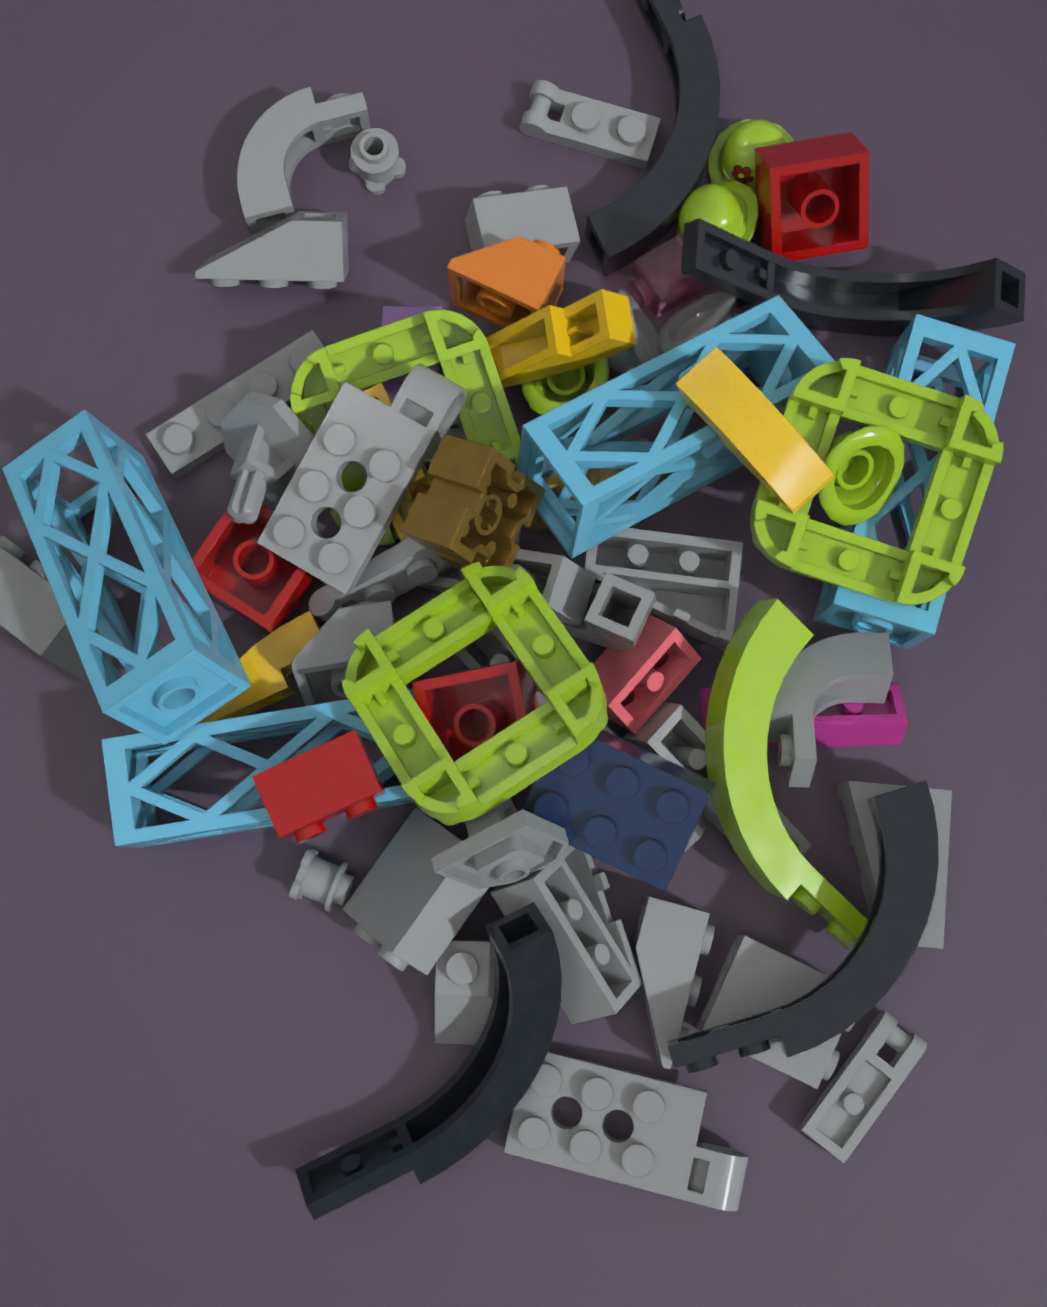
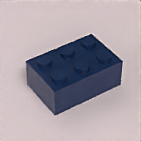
(624, 806)

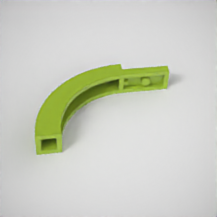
(737, 763)

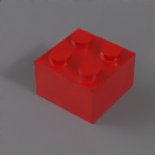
(813, 196)
(250, 576)
(475, 703)

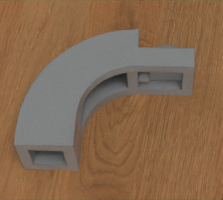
(281, 141)
(614, 614)
(825, 674)

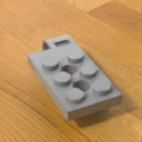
(392, 449)
(656, 1157)

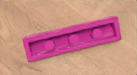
(849, 722)

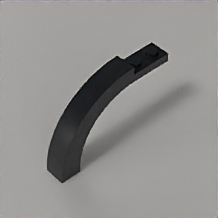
(651, 208)
(848, 301)
(891, 935)
(477, 1094)

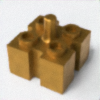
(472, 505)

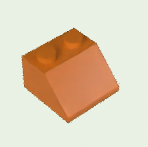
(507, 280)

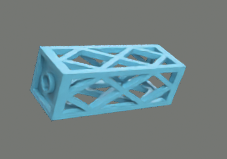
(774, 353)
(916, 623)
(160, 690)
(135, 797)

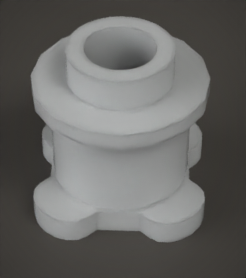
(376, 159)
(322, 881)

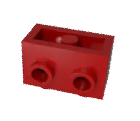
(319, 787)

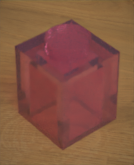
(659, 279)

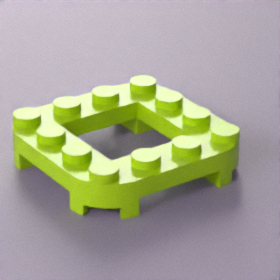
(395, 351)
(950, 506)
(516, 755)

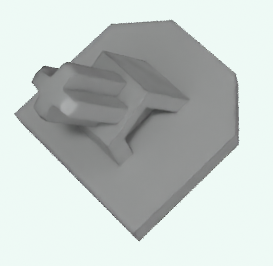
(266, 451)
(502, 848)

